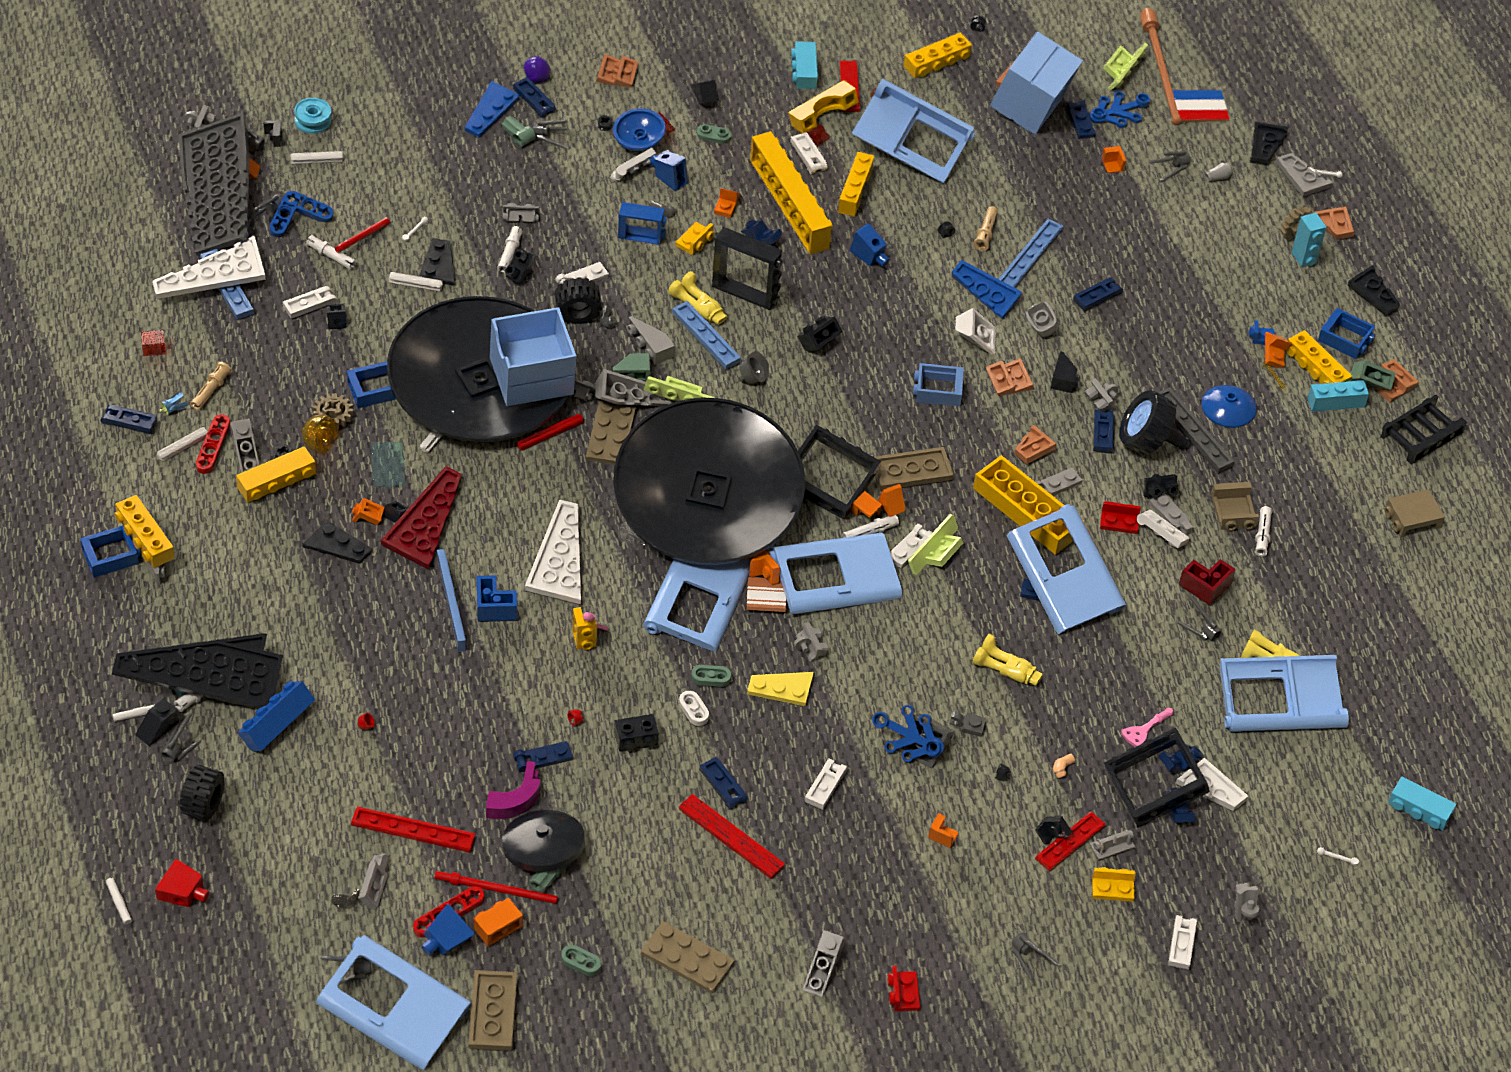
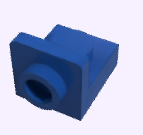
(1258, 333)

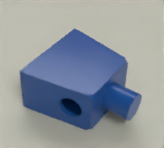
(670, 169)
(869, 246)
(446, 932)

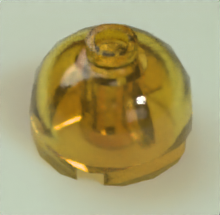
(319, 429)

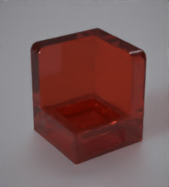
(153, 342)

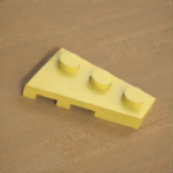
(782, 687)

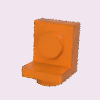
(368, 511)

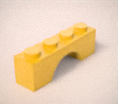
(837, 97)
(855, 183)

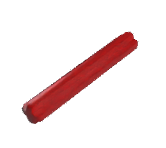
(550, 432)

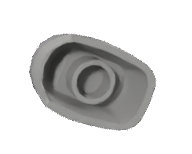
(1042, 319)

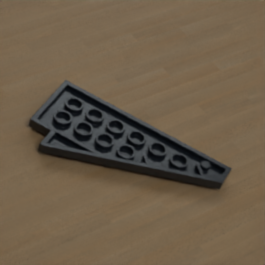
(219, 669)

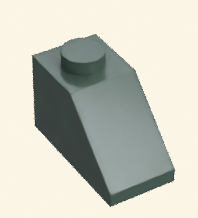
(634, 366)
(1373, 375)

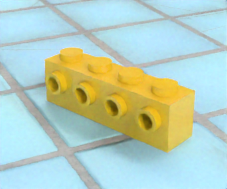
(937, 55)
(1316, 359)
(276, 474)
(144, 531)

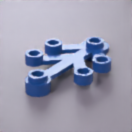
(1100, 115)
(911, 735)

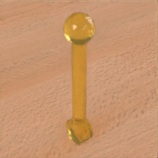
(1281, 384)

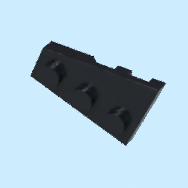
(1266, 141)
(438, 262)
(1373, 290)
(337, 542)

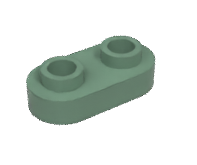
(713, 134)
(711, 675)
(582, 960)

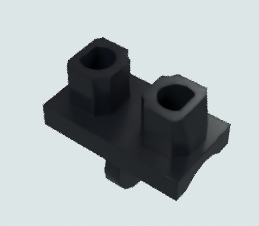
(521, 266)
(1160, 484)

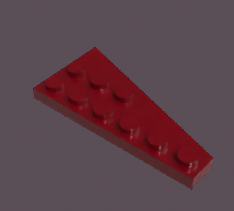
(422, 524)

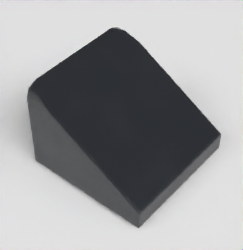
(394, 511)

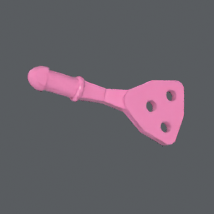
(589, 617)
(1132, 737)

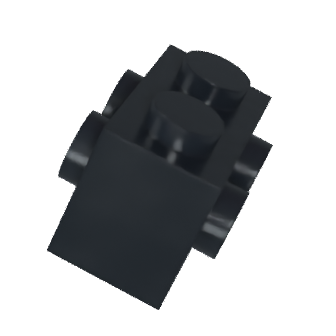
(820, 333)
(636, 732)

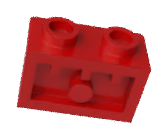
(1120, 517)
(904, 990)

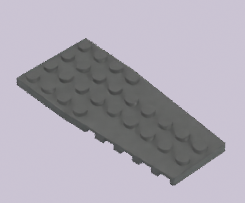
(216, 182)

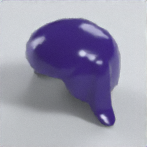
(537, 69)

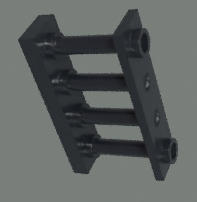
(1427, 444)

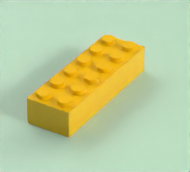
(1022, 501)

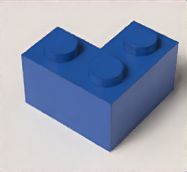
(494, 604)

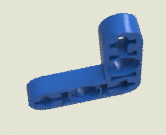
(293, 207)

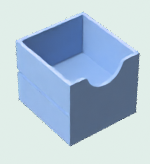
(1036, 82)
(532, 356)

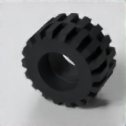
(578, 300)
(202, 792)

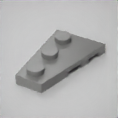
(1301, 176)

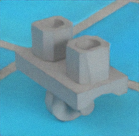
(192, 118)
(1097, 390)
(808, 641)
(1246, 902)

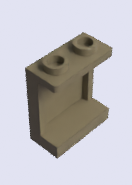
(1234, 506)
(1414, 511)

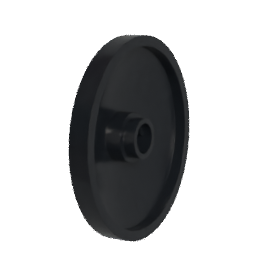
(543, 840)

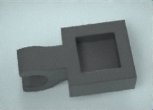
(971, 723)

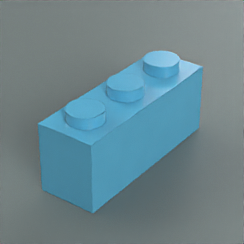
(804, 65)
(1308, 239)
(1338, 395)
(1422, 803)

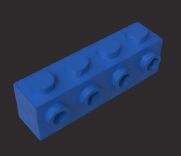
(276, 715)

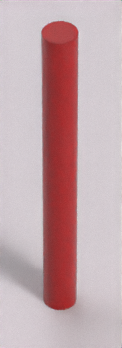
(358, 237)

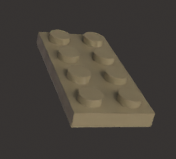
(609, 431)
(914, 468)
(687, 957)
(492, 1010)

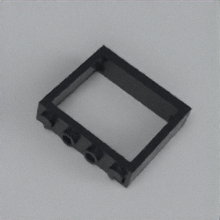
(755, 249)
(848, 450)
(1169, 801)

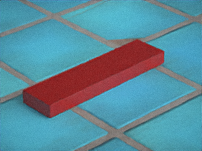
(849, 74)
(1065, 846)

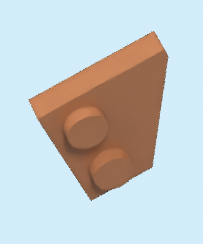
(1337, 222)
(1034, 445)

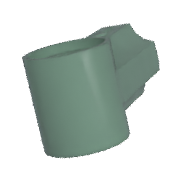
(520, 134)
(542, 880)

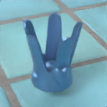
(171, 404)

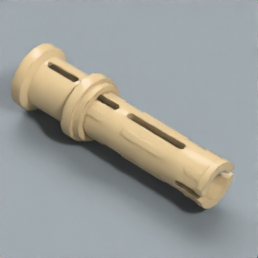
(984, 233)
(214, 380)

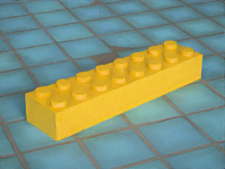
(791, 193)

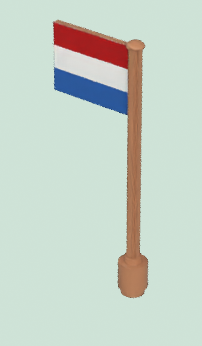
(1183, 104)

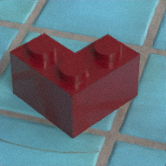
(1207, 583)

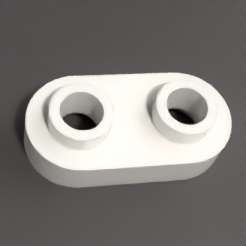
(695, 709)

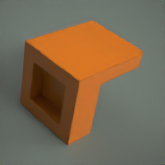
(1113, 159)
(866, 504)
(941, 833)

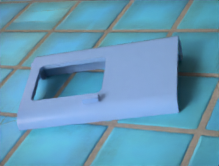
(891, 118)
(864, 566)
(722, 580)
(1078, 592)
(1309, 688)
(417, 1020)

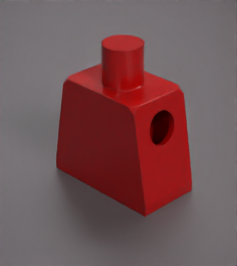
(181, 885)

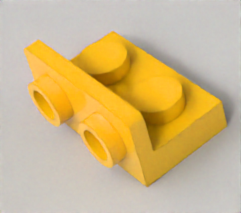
(695, 238)
(584, 632)
(1113, 884)

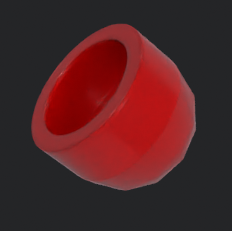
(576, 714)
(366, 721)

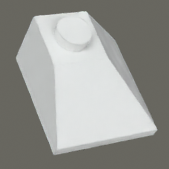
(977, 330)

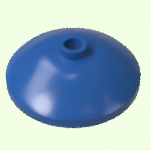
(639, 129)
(1229, 406)

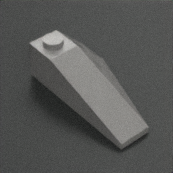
(625, 390)

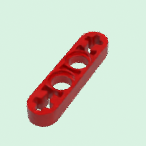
(213, 444)
(460, 899)

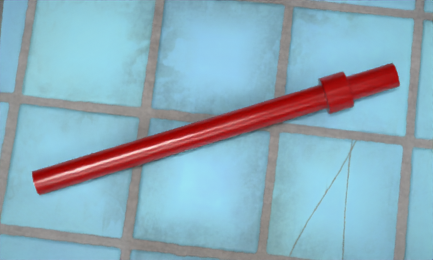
(456, 879)

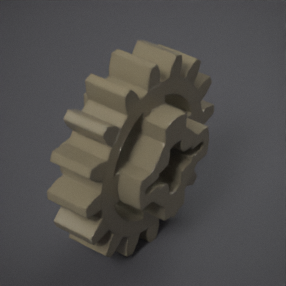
(1291, 223)
(334, 407)

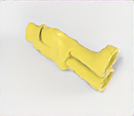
(705, 305)
(1254, 649)
(1015, 667)

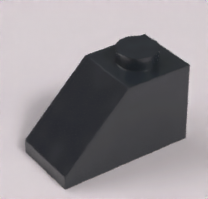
(705, 92)
(1064, 375)
(157, 722)

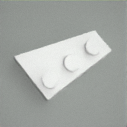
(1221, 788)

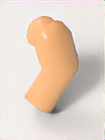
(1061, 763)

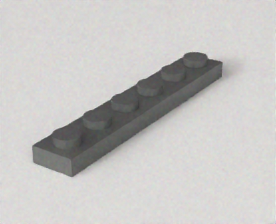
(1199, 434)

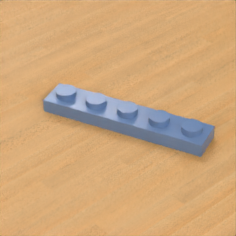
(234, 296)
(706, 335)

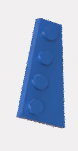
(491, 107)
(988, 289)

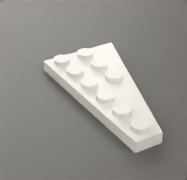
(218, 270)
(558, 560)

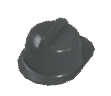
(754, 368)

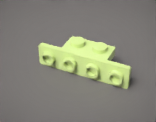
(1120, 63)
(674, 389)
(937, 547)

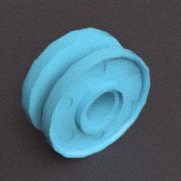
(312, 115)

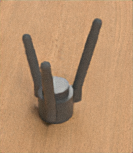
(542, 128)
(255, 141)
(1179, 158)
(271, 204)
(1210, 629)
(172, 749)
(1025, 945)
(361, 966)

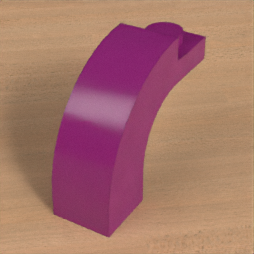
(516, 802)

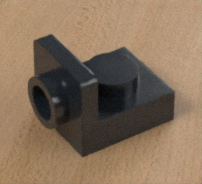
(273, 128)
(336, 316)
(1052, 827)

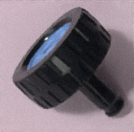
(1150, 423)

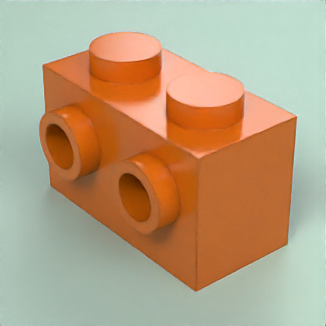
(498, 921)

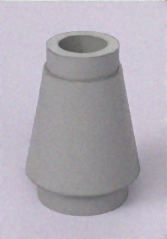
(1219, 172)

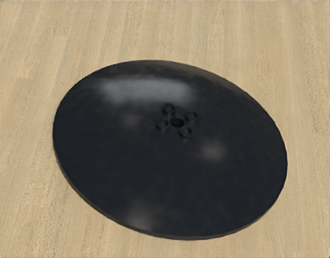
(436, 370)
(717, 445)

